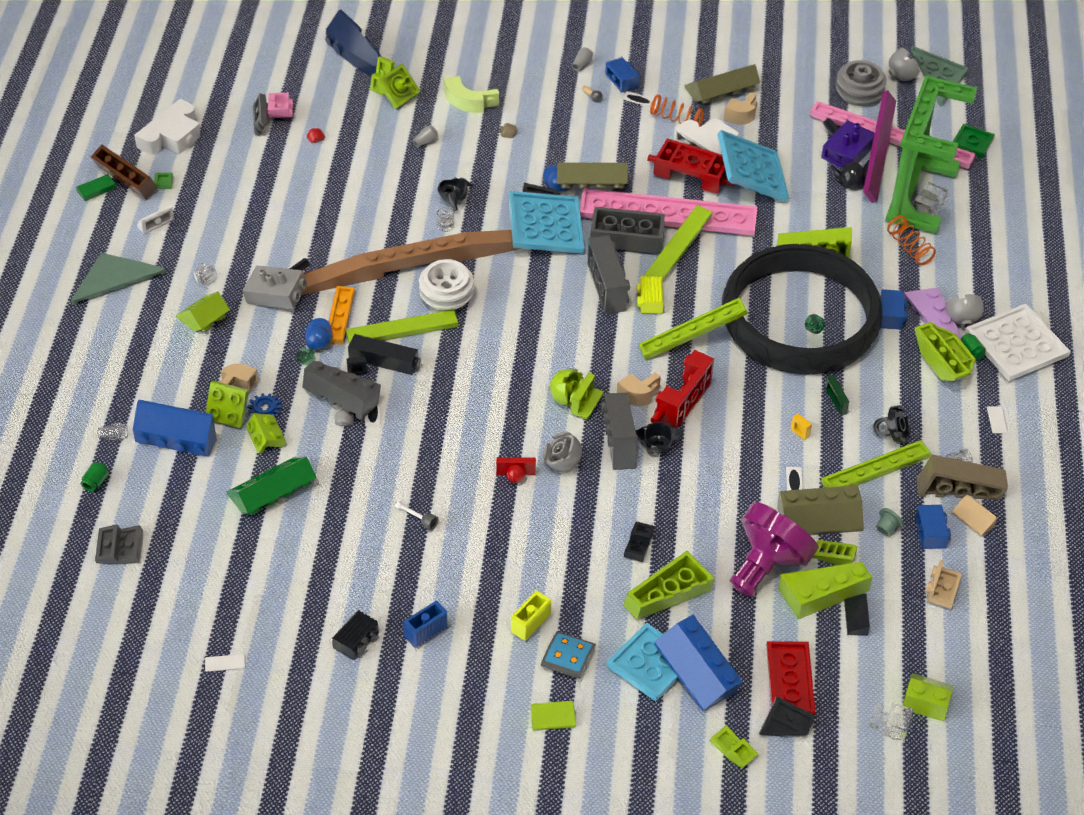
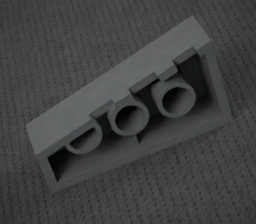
(342, 388)
(620, 430)

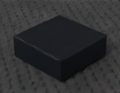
(356, 365)

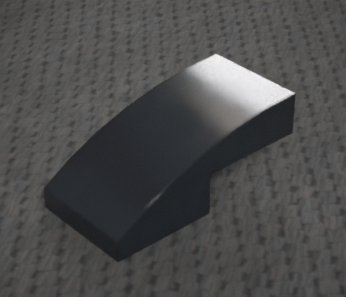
(639, 541)

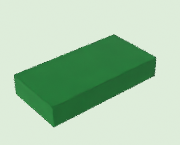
(96, 187)

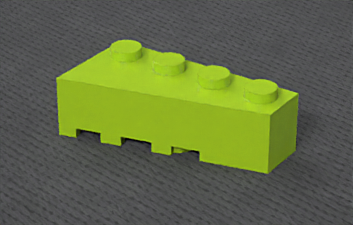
(669, 586)

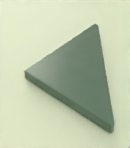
(939, 67)
(113, 274)

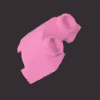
(280, 105)

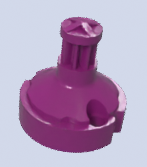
(773, 542)

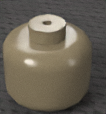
(508, 130)

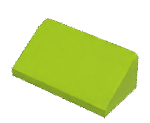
(552, 715)

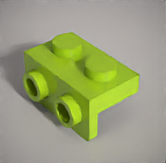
(586, 397)
(265, 432)

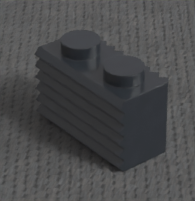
(355, 635)

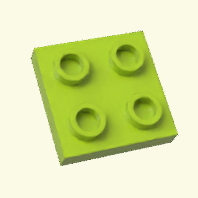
(398, 86)
(227, 403)

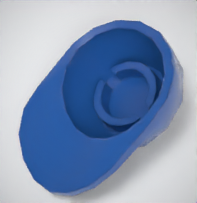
(550, 178)
(318, 333)

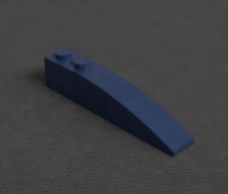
(346, 39)

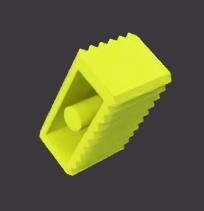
(650, 294)
(530, 615)

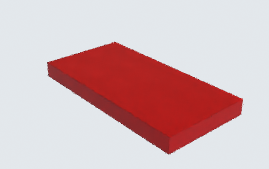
(791, 673)

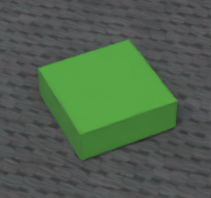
(163, 180)

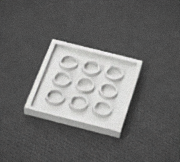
(1018, 342)

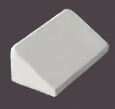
(156, 219)

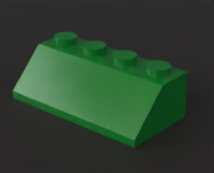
(272, 484)

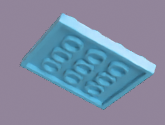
(753, 166)
(545, 222)

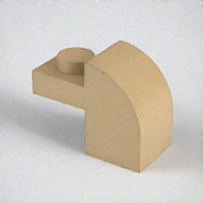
(741, 112)
(240, 376)
(639, 391)

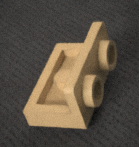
(944, 586)

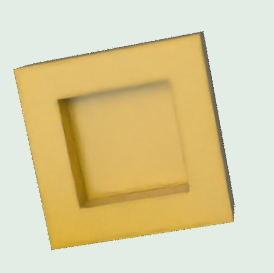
(801, 426)

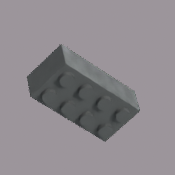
(629, 229)
(608, 274)

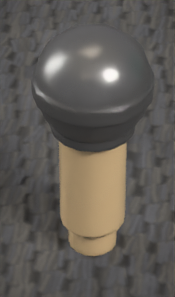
(595, 95)

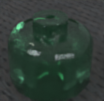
(814, 324)
(305, 356)

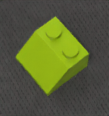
(204, 311)
(928, 696)

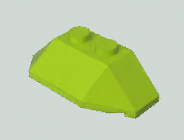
(944, 352)

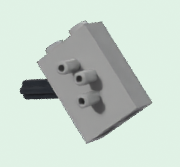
(276, 285)

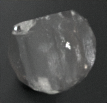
(205, 274)

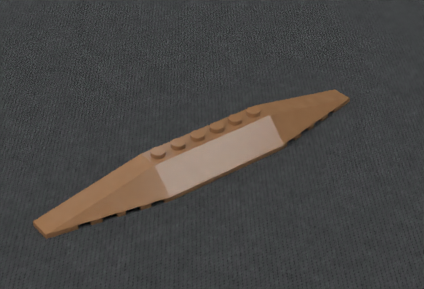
(375, 263)

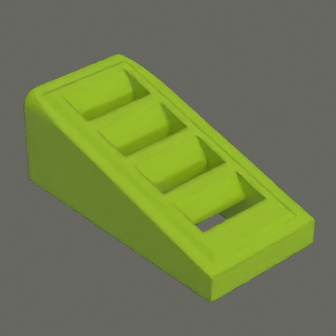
(842, 548)

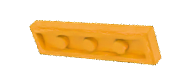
(340, 313)

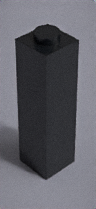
(384, 354)

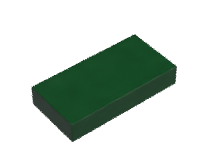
(837, 395)

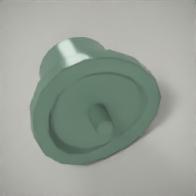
(889, 521)

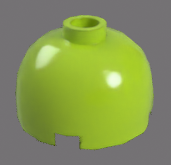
(564, 384)

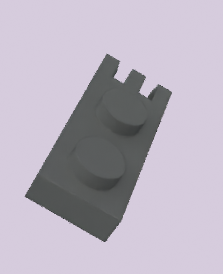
(260, 114)

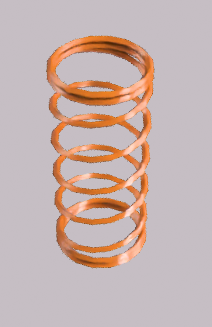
(653, 110)
(901, 229)

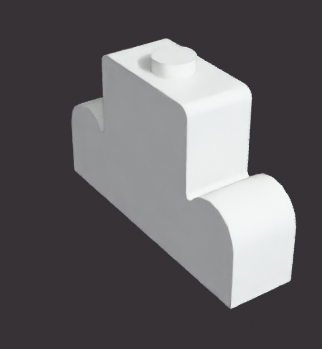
(172, 129)
(704, 136)

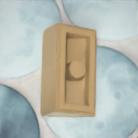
(974, 515)

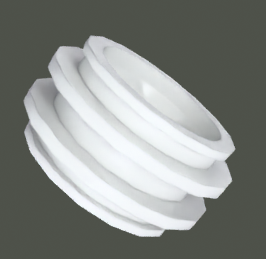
(446, 285)

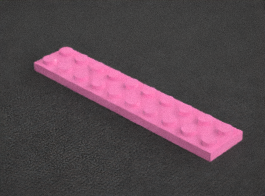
(724, 218)

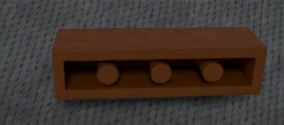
(124, 171)

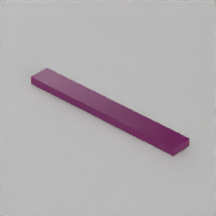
(879, 146)

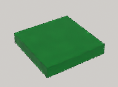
(974, 140)

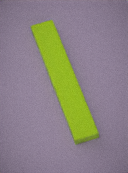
(679, 243)
(406, 326)
(693, 328)
(878, 466)

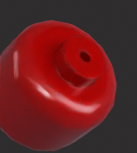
(315, 135)

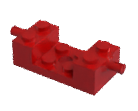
(678, 156)
(676, 405)

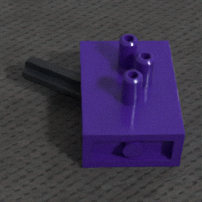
(847, 143)

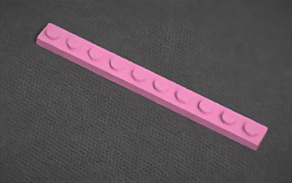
(840, 116)

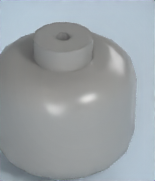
(343, 418)

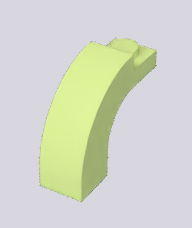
(467, 99)

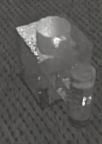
(896, 720)

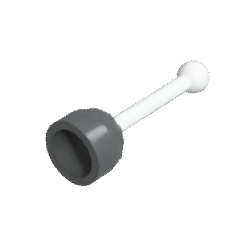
(428, 520)

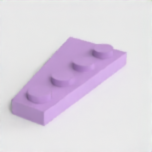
(932, 308)

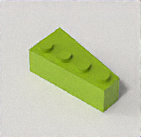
(834, 239)
(823, 587)

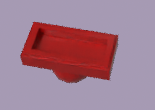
(515, 467)

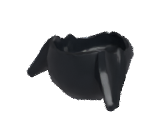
(851, 175)
(454, 191)
(658, 436)

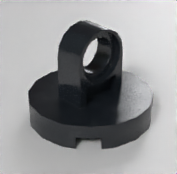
(897, 425)

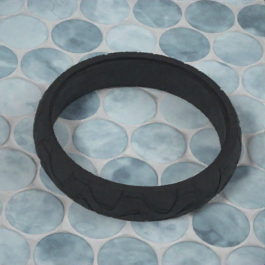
(816, 260)

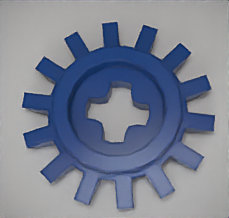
(260, 401)

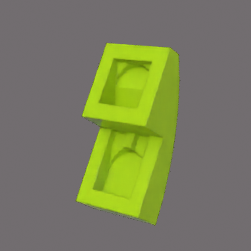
(384, 66)
(732, 747)

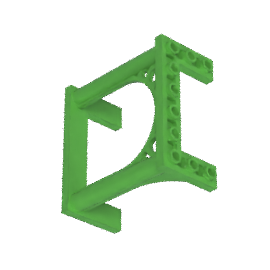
(925, 152)

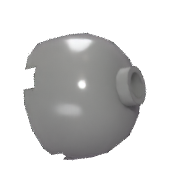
(902, 66)
(965, 310)
(563, 452)

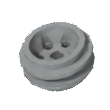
(860, 82)

